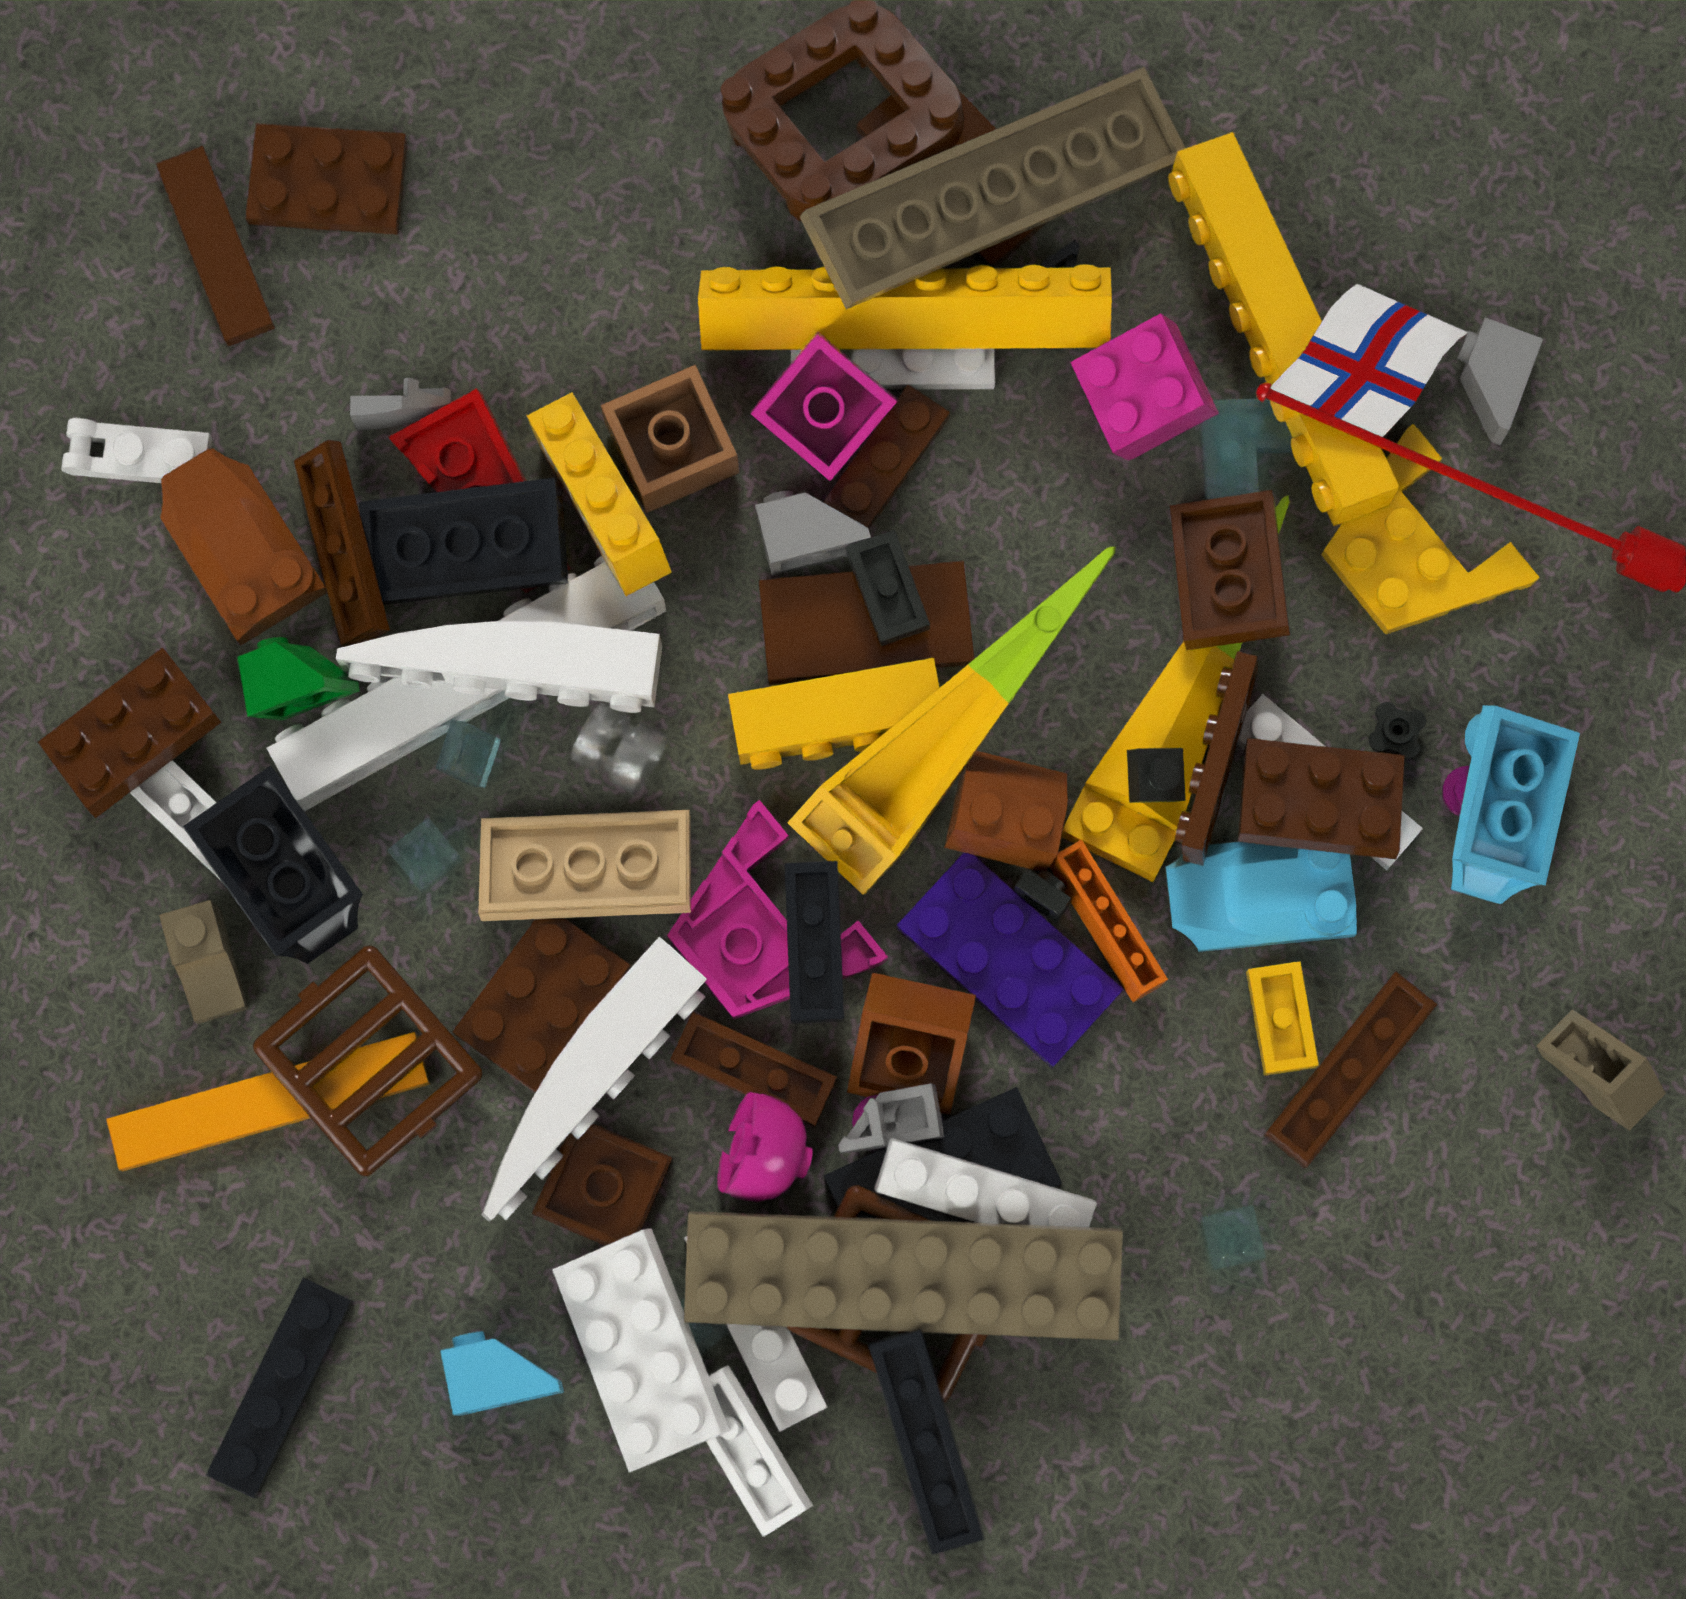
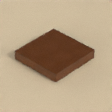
(602, 1186)

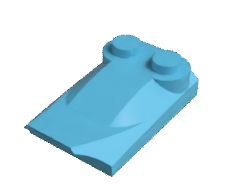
(1510, 803)
(1262, 896)

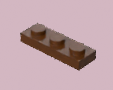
(888, 457)
(752, 1067)

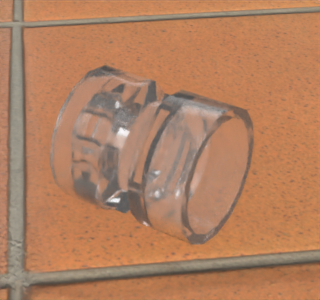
(635, 755)

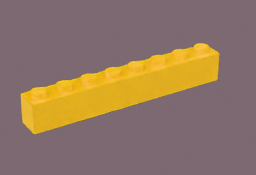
(937, 311)
(1275, 315)

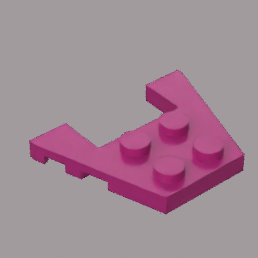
(739, 933)

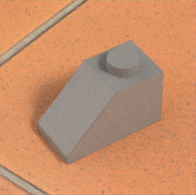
(1496, 373)
(804, 531)

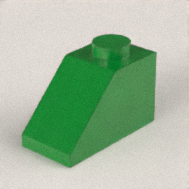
(290, 680)

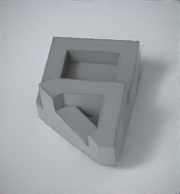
(393, 411)
(898, 1114)

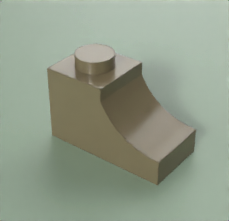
(204, 960)
(1603, 1068)

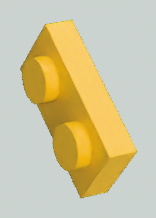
(1282, 1018)

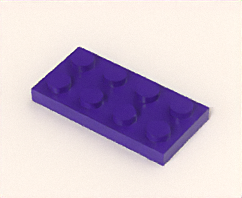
(1009, 958)

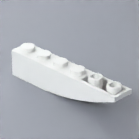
(520, 658)
(594, 1064)

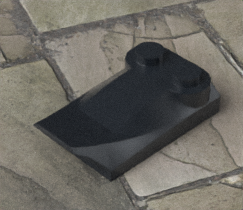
(278, 868)

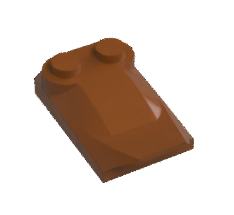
(237, 544)

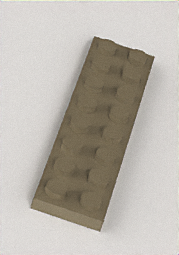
(992, 187)
(903, 1275)

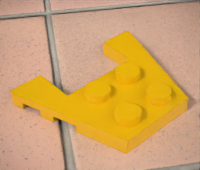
(1404, 568)

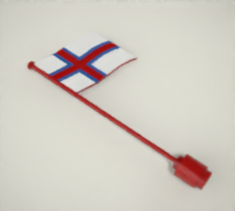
(1369, 371)

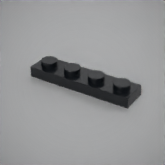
(279, 1388)
(926, 1441)

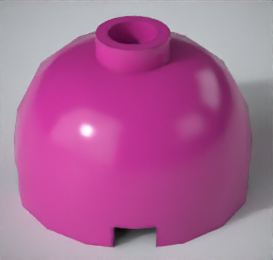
(764, 1150)

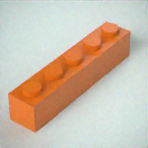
(1108, 921)

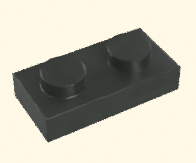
(887, 588)

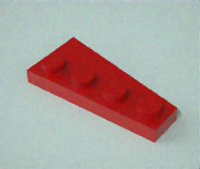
(460, 447)

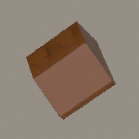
(1008, 811)
(910, 1038)

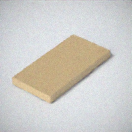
(585, 865)

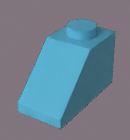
(491, 1375)

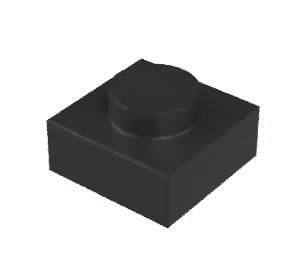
(1156, 775)
(1043, 893)

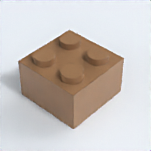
(670, 438)

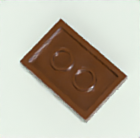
(326, 179)
(1229, 570)
(129, 732)
(1321, 798)
(540, 999)

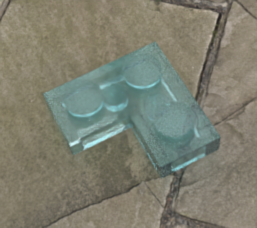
(1233, 441)

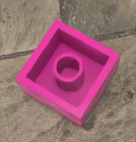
(1144, 387)
(823, 406)

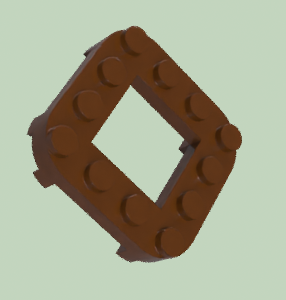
(874, 40)

